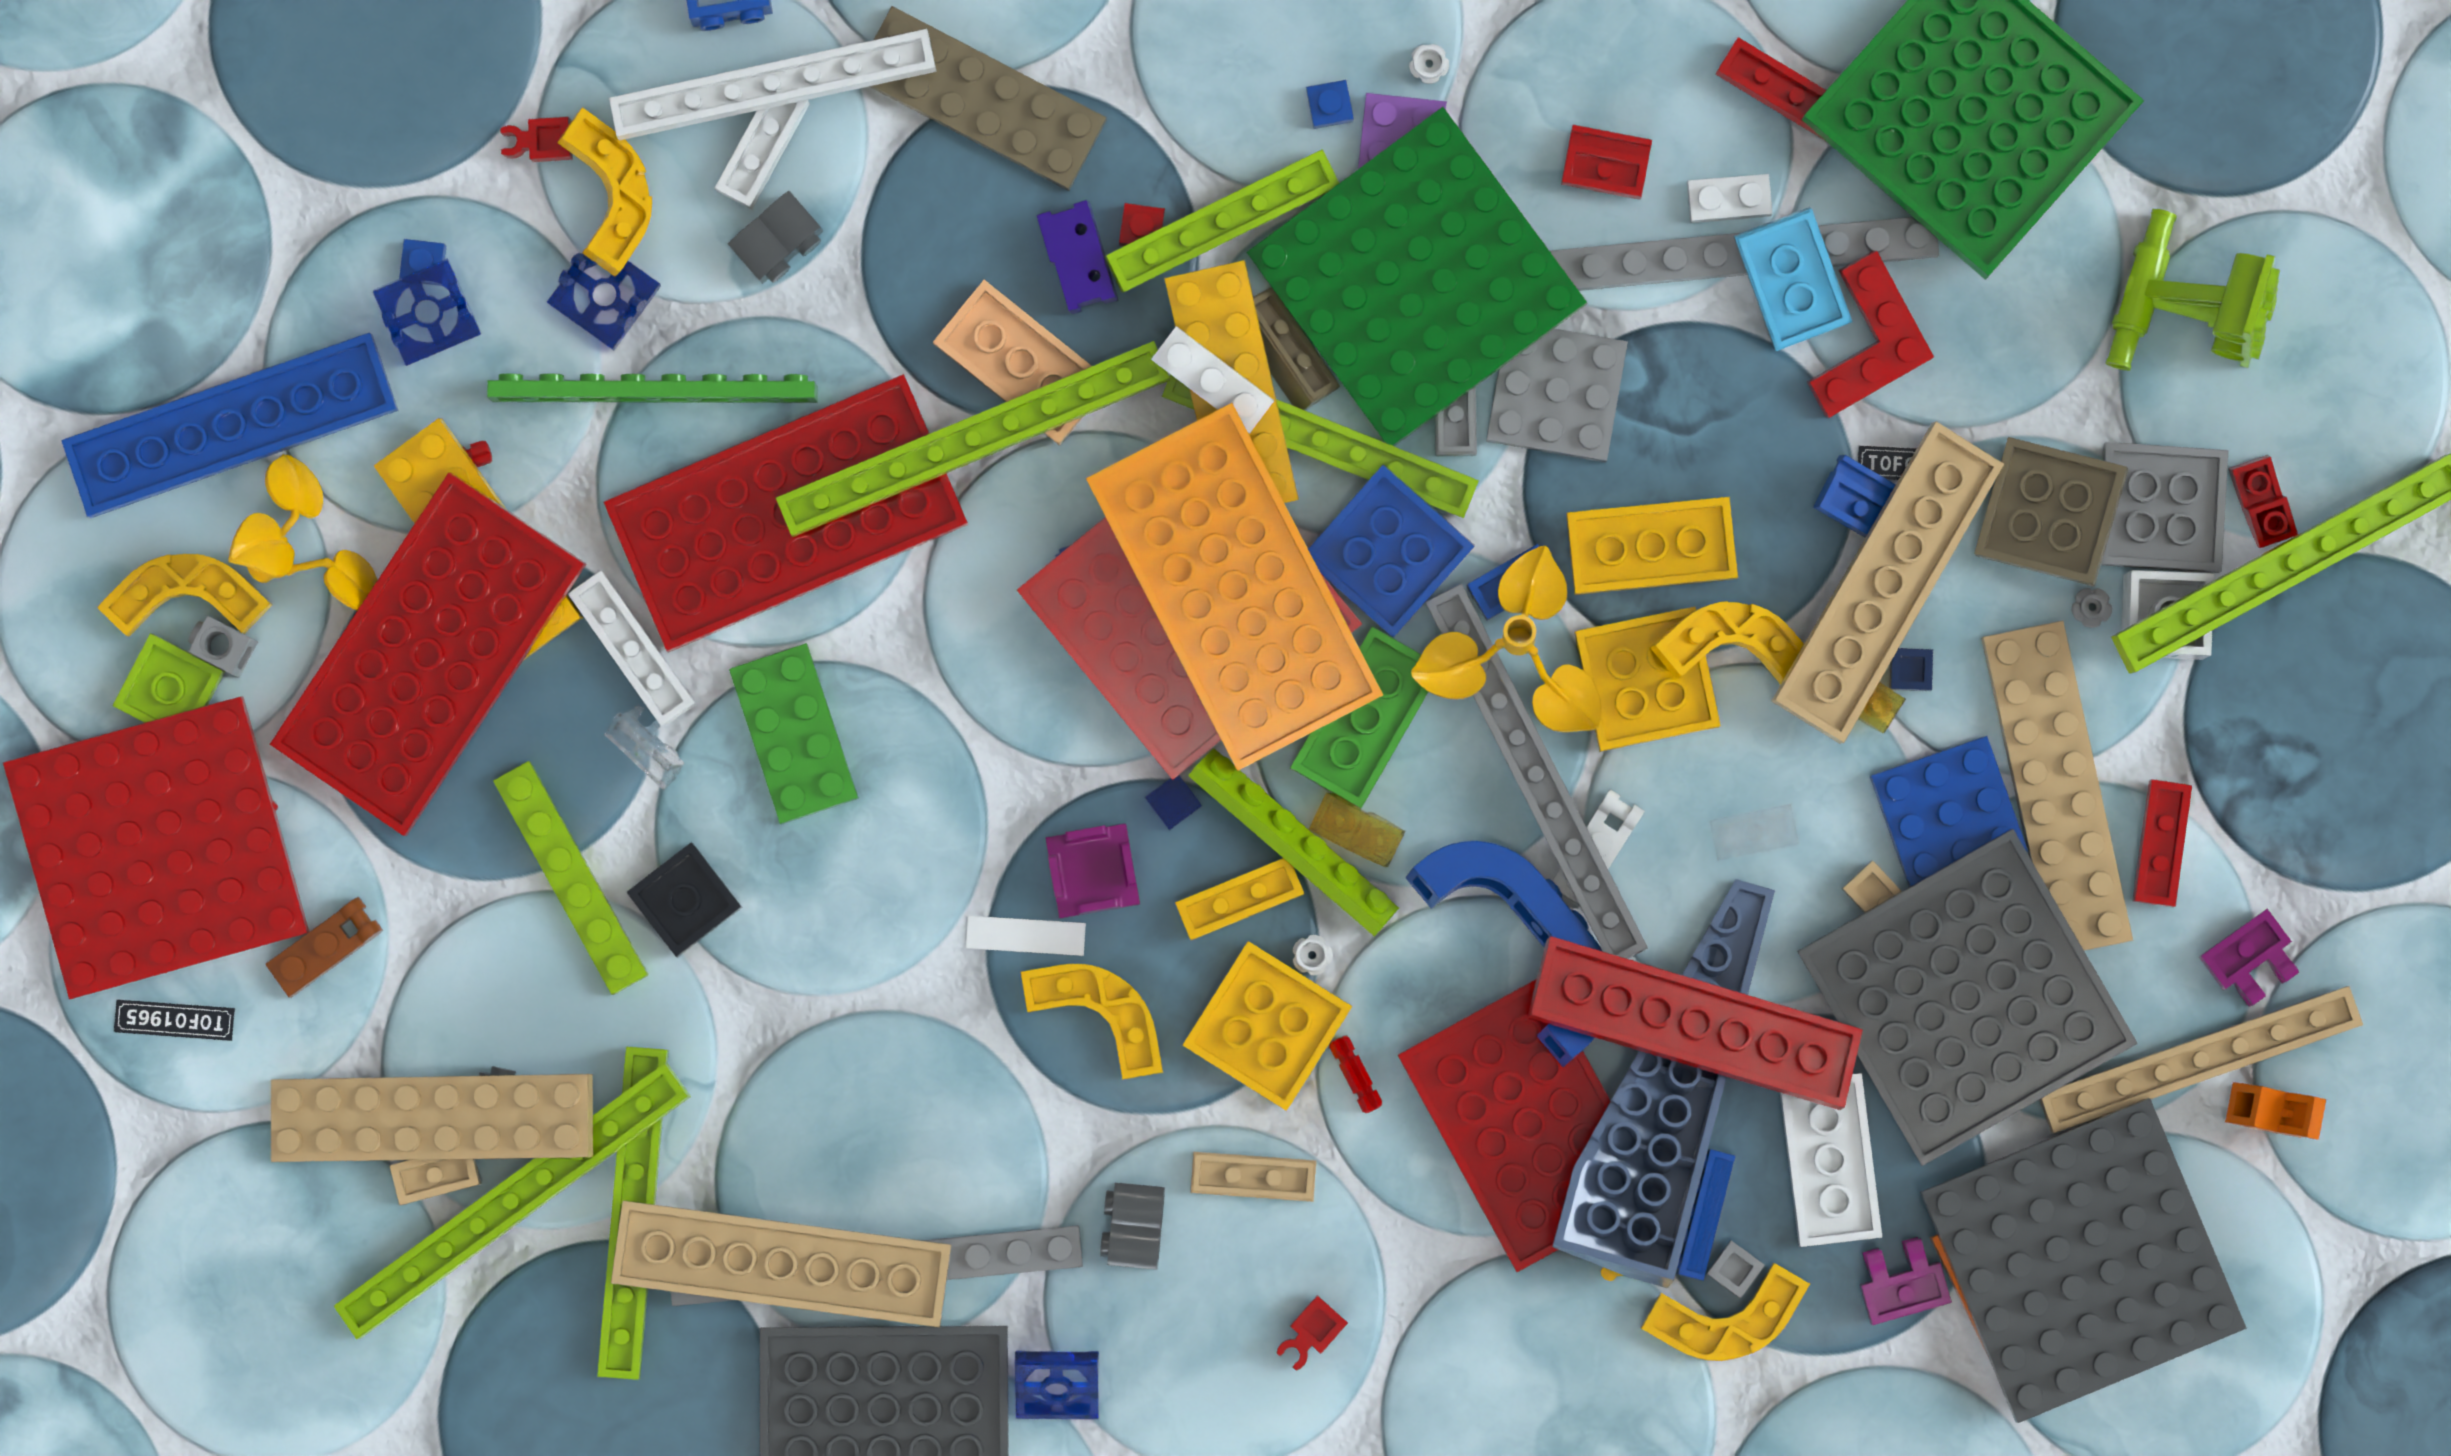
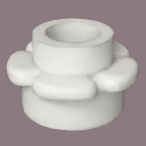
(1436, 55)
(1323, 955)

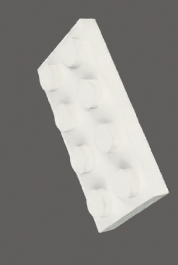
(1831, 1169)

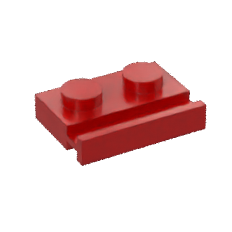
(1606, 162)

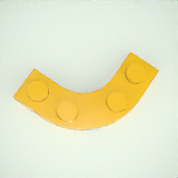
(625, 185)
(180, 576)
(1727, 624)
(1110, 997)
(1730, 1336)

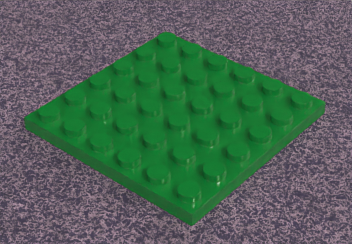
(1973, 118)
(1417, 277)

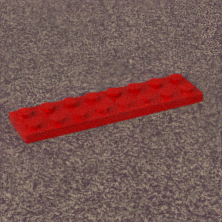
(1695, 1023)

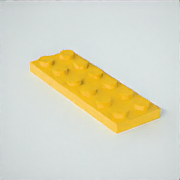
(1221, 315)
(417, 471)

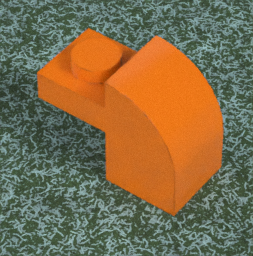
(2275, 1111)

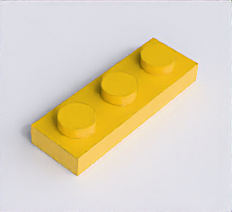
(1239, 898)

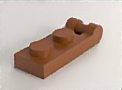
(323, 948)

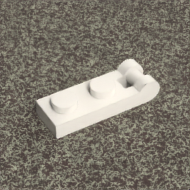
(1605, 838)

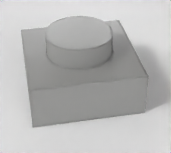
(1735, 1269)

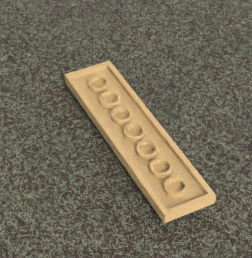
(1887, 582)
(2057, 779)
(432, 1118)
(781, 1263)

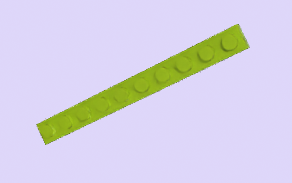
(971, 439)
(2284, 566)
(507, 1205)

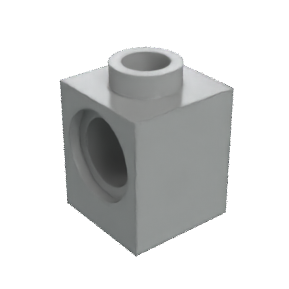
(236, 655)

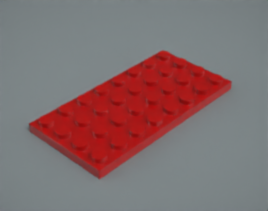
(717, 545)
(428, 654)

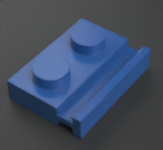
(1853, 495)

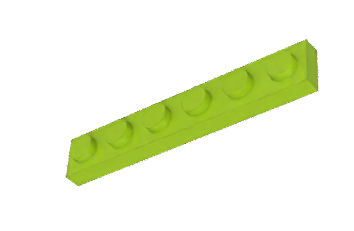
(1221, 221)
(1293, 841)
(571, 878)

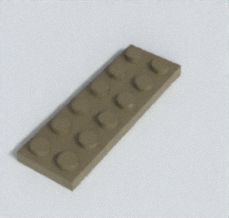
(995, 105)

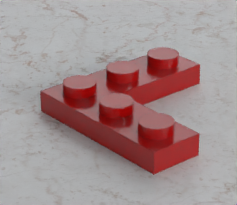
(1898, 345)

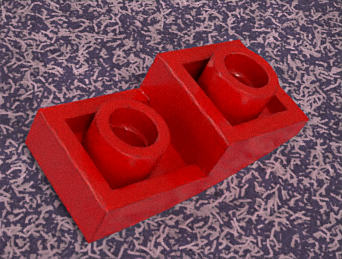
(2262, 501)

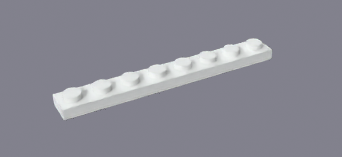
(772, 84)

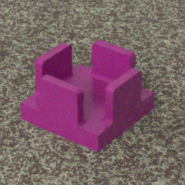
(1092, 870)

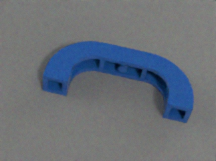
(1528, 894)

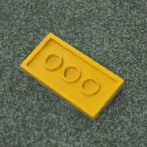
(1651, 545)

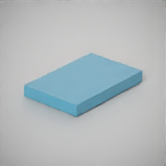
(1793, 278)

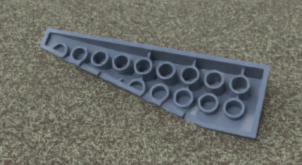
(1647, 1153)

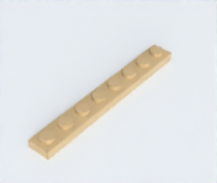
(2201, 1059)

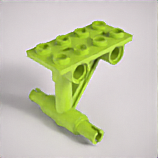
(2233, 311)

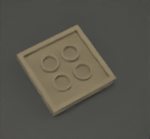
(2051, 511)

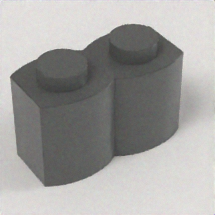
(776, 238)
(1134, 1226)

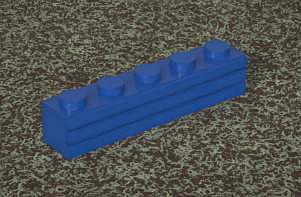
(1705, 1214)

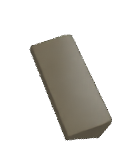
(1291, 355)

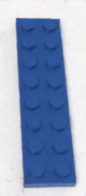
(229, 425)

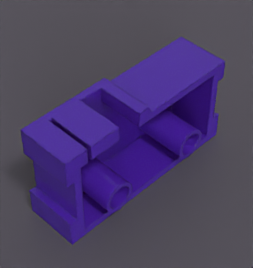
(1077, 256)

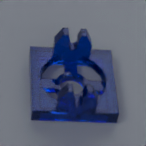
(613, 333)
(410, 349)
(1055, 1405)

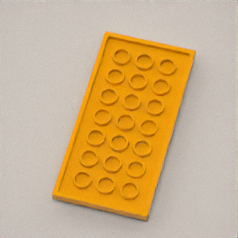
(1234, 586)

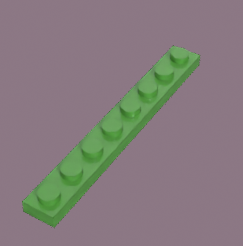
(671, 389)

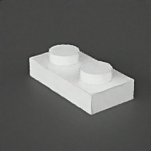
(1729, 198)

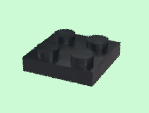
(684, 899)

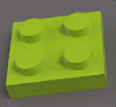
(166, 682)

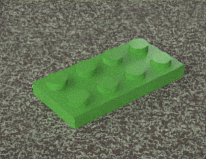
(793, 733)
(1356, 748)

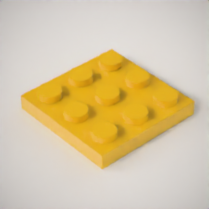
(1637, 690)
(1267, 1026)

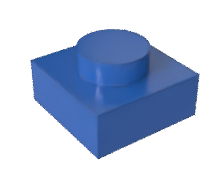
(1329, 104)
(420, 255)

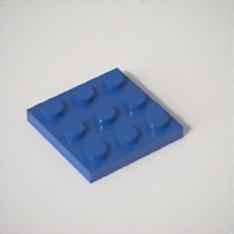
(1389, 550)
(1944, 807)

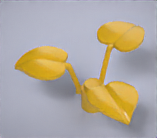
(266, 551)
(1528, 587)

